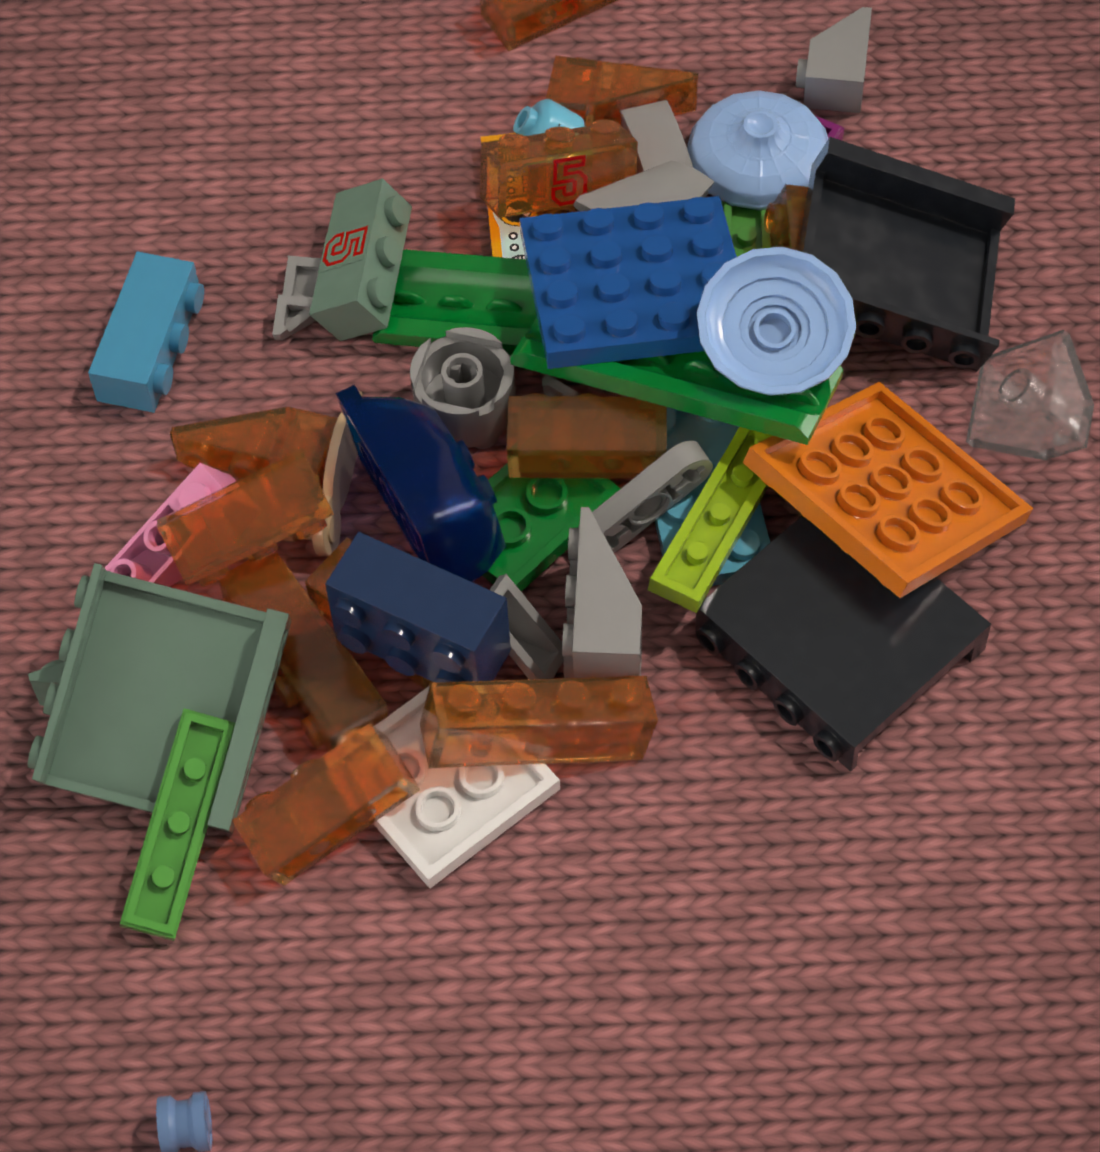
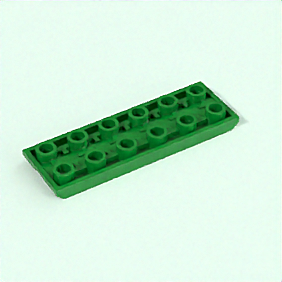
(459, 291)
(692, 386)

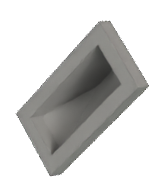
(532, 641)

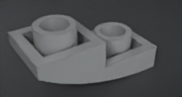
(656, 134)

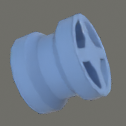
(184, 1123)

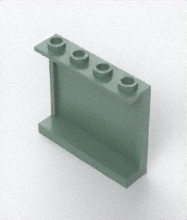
(131, 672)

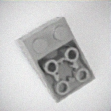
(601, 607)

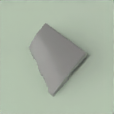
(659, 184)

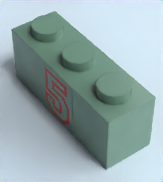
(361, 260)

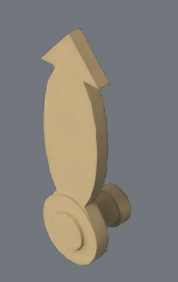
(336, 486)

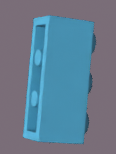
(146, 332)

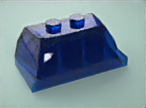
(426, 482)

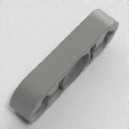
(652, 493)

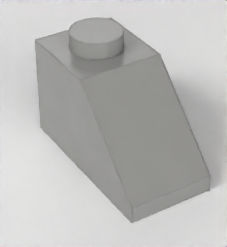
(837, 65)

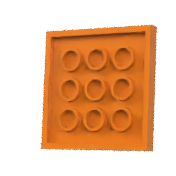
(890, 489)

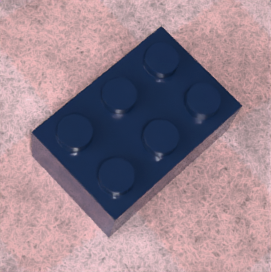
(416, 614)

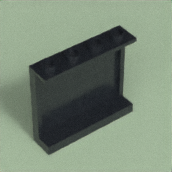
(908, 250)
(833, 639)

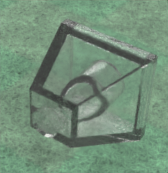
(1032, 400)

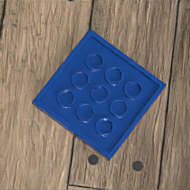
(623, 278)

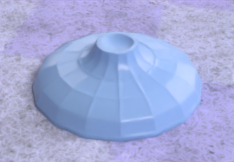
(755, 146)
(776, 321)

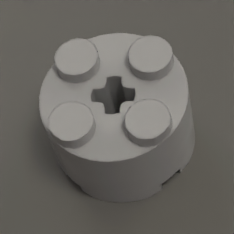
(466, 383)

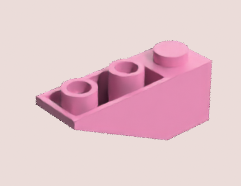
(146, 552)

